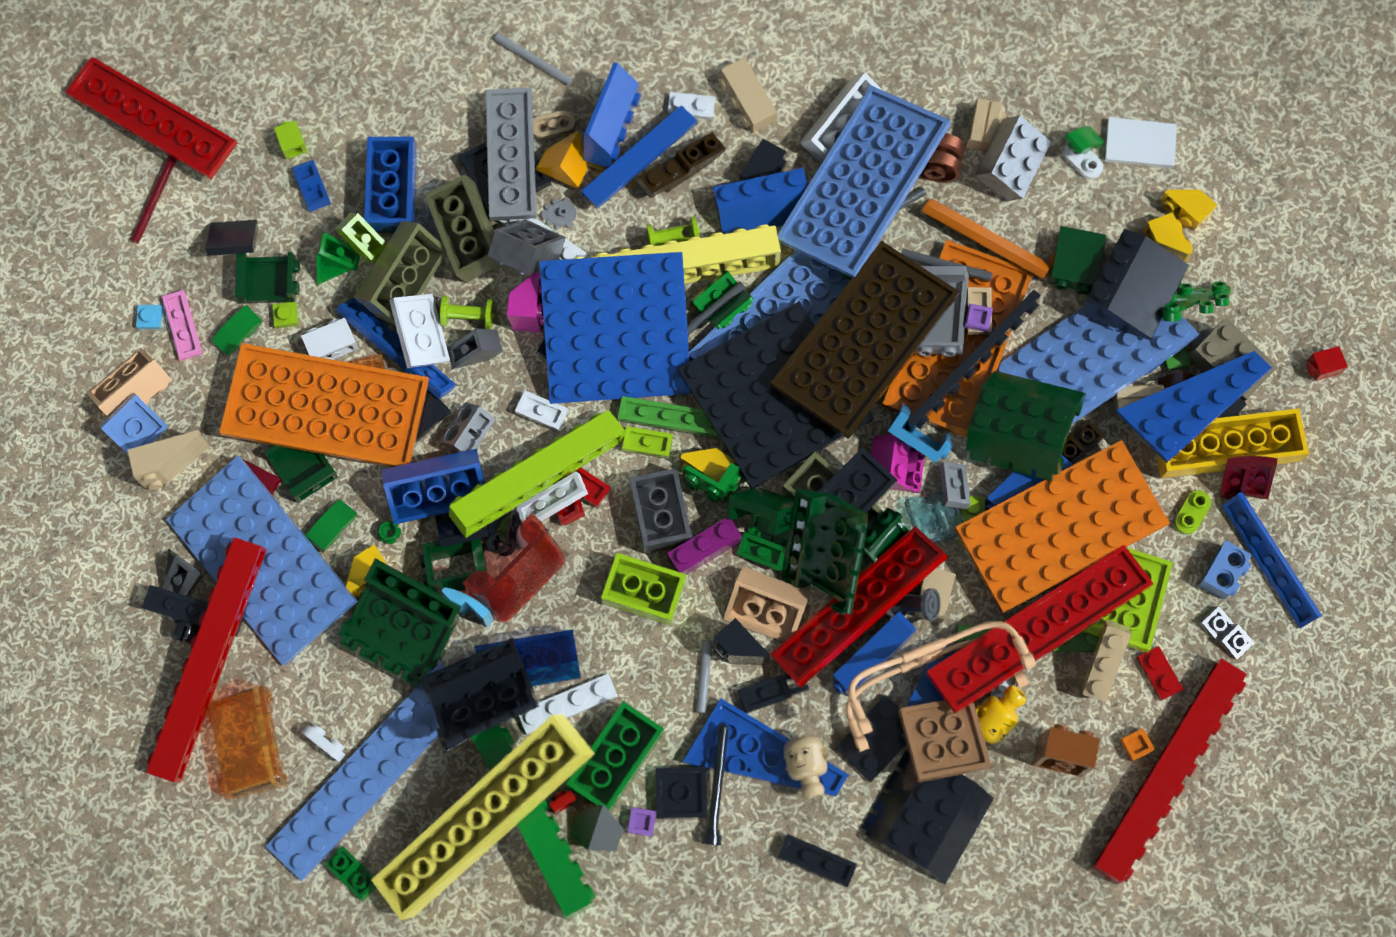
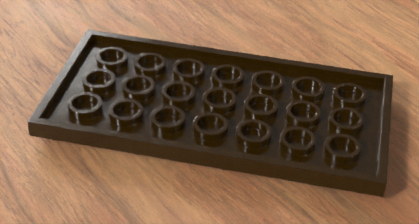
(864, 339)

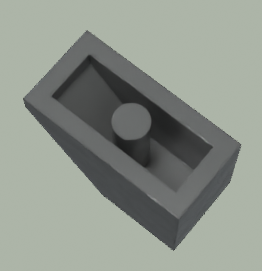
(475, 348)

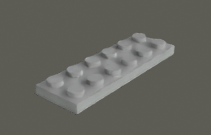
(510, 154)

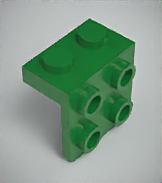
(714, 291)
(714, 491)

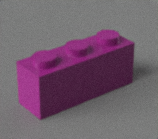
(704, 546)

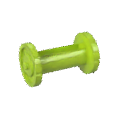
(662, 236)
(466, 312)

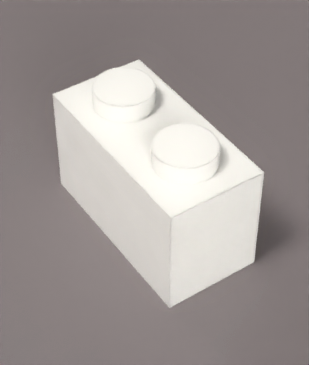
(330, 340)

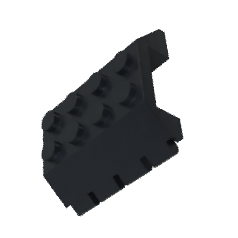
(479, 692)
(927, 819)

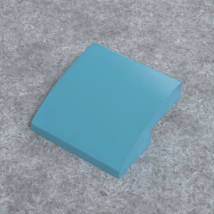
(469, 604)

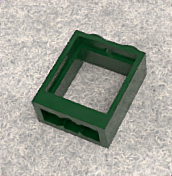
(433, 551)

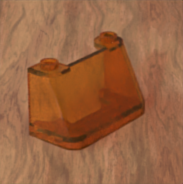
(246, 743)

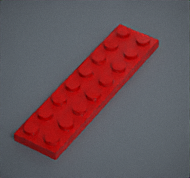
(151, 117)
(876, 593)

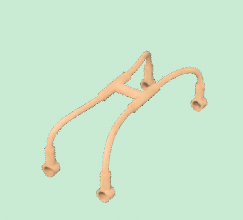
(916, 658)

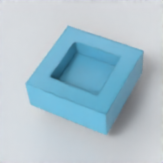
(149, 317)

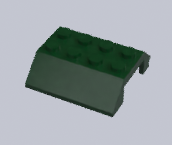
(1022, 424)
(825, 546)
(400, 624)

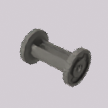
(927, 604)

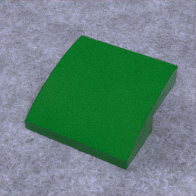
(763, 546)

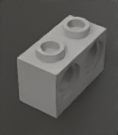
(467, 428)

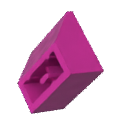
(526, 305)
(900, 460)

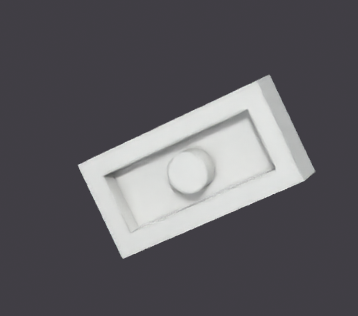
(697, 105)
(541, 411)

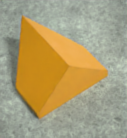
(565, 161)

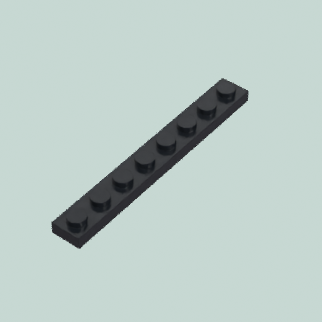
(967, 368)

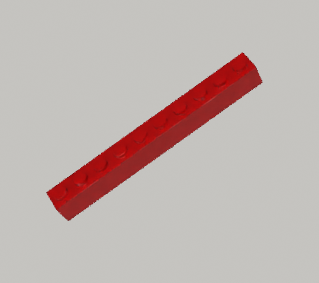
(206, 660)
(1169, 771)

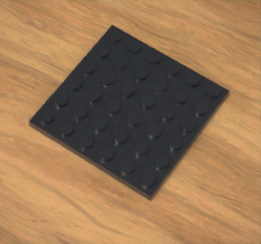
(752, 419)

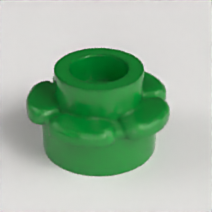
(384, 528)

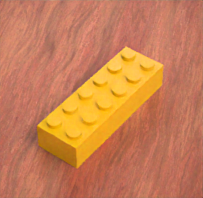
(1259, 434)

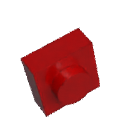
(571, 513)
(562, 801)

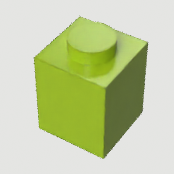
(290, 139)

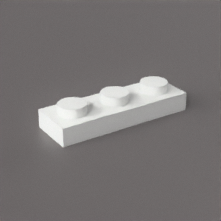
(554, 498)

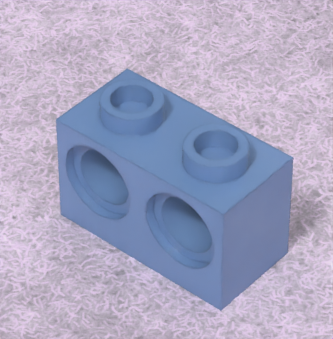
(1221, 568)

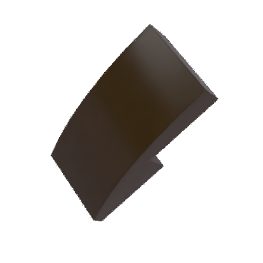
(1081, 442)

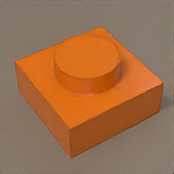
(1137, 745)

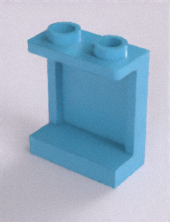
(918, 439)

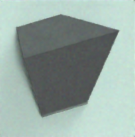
(180, 575)
(596, 829)

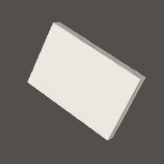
(1140, 142)
(419, 330)

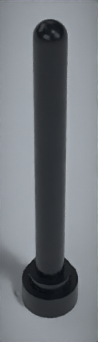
(712, 834)

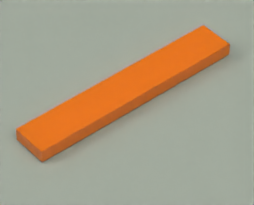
(986, 238)

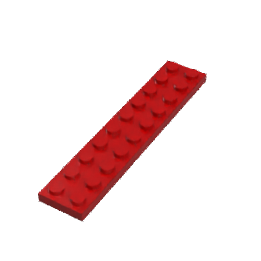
(1042, 626)

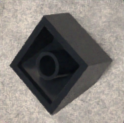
(739, 646)

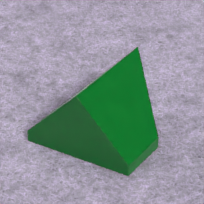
(334, 258)

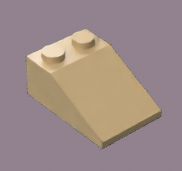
(165, 459)

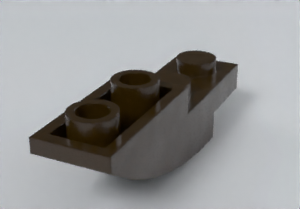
(683, 166)

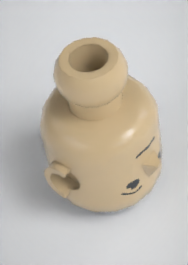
(806, 762)

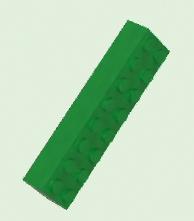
(541, 835)

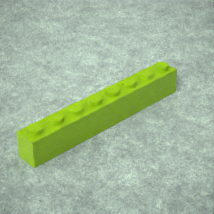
(536, 473)

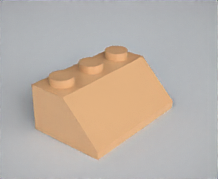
(137, 375)
(766, 604)

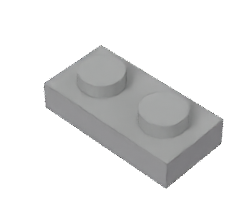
(955, 485)

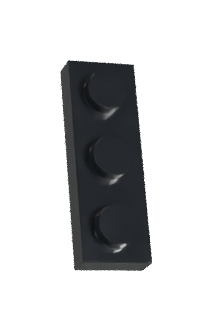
(817, 860)

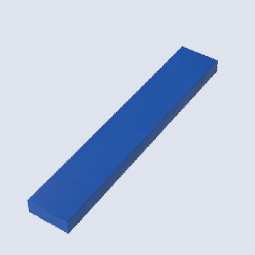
(639, 157)
(390, 344)
(1271, 560)

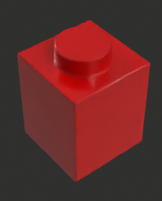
(1326, 363)

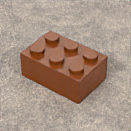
(1066, 750)

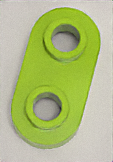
(1193, 511)

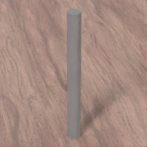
(533, 59)

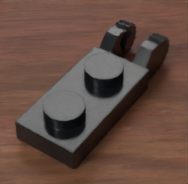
(768, 693)

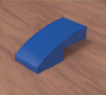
(311, 185)

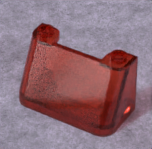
(522, 576)

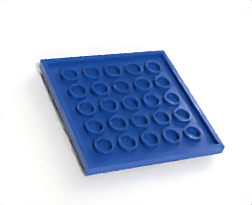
(615, 326)

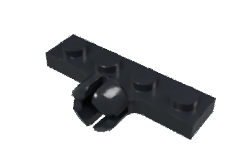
(183, 609)

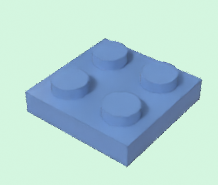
(133, 424)

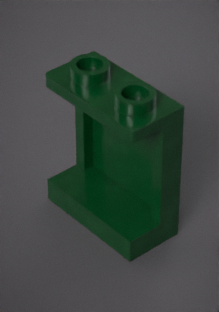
(1077, 259)
(266, 279)
(301, 470)
(764, 503)
(883, 534)

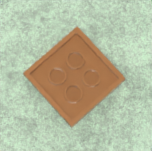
(942, 741)

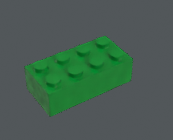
(616, 757)

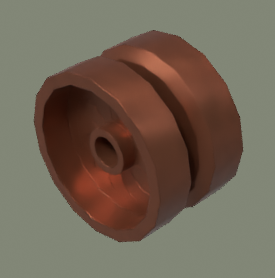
(945, 161)

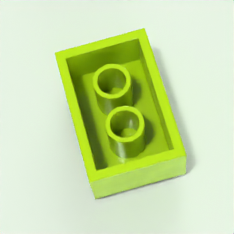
(643, 589)

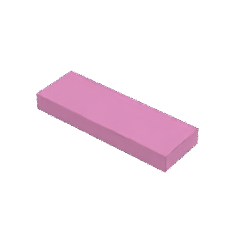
(181, 325)

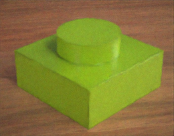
(285, 315)

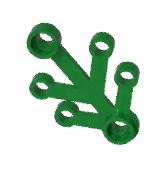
(1191, 296)

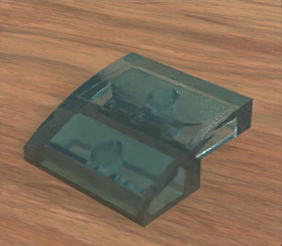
(933, 517)

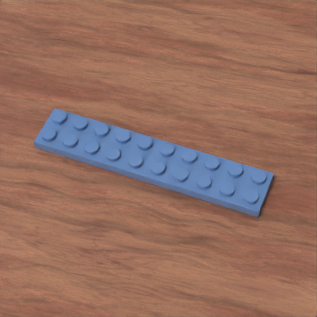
(357, 785)

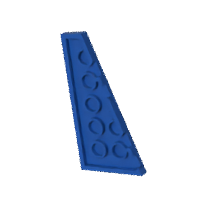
(1184, 410)
(752, 750)

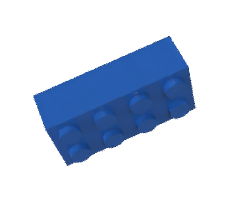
(390, 182)
(430, 485)

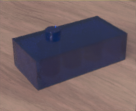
(547, 657)

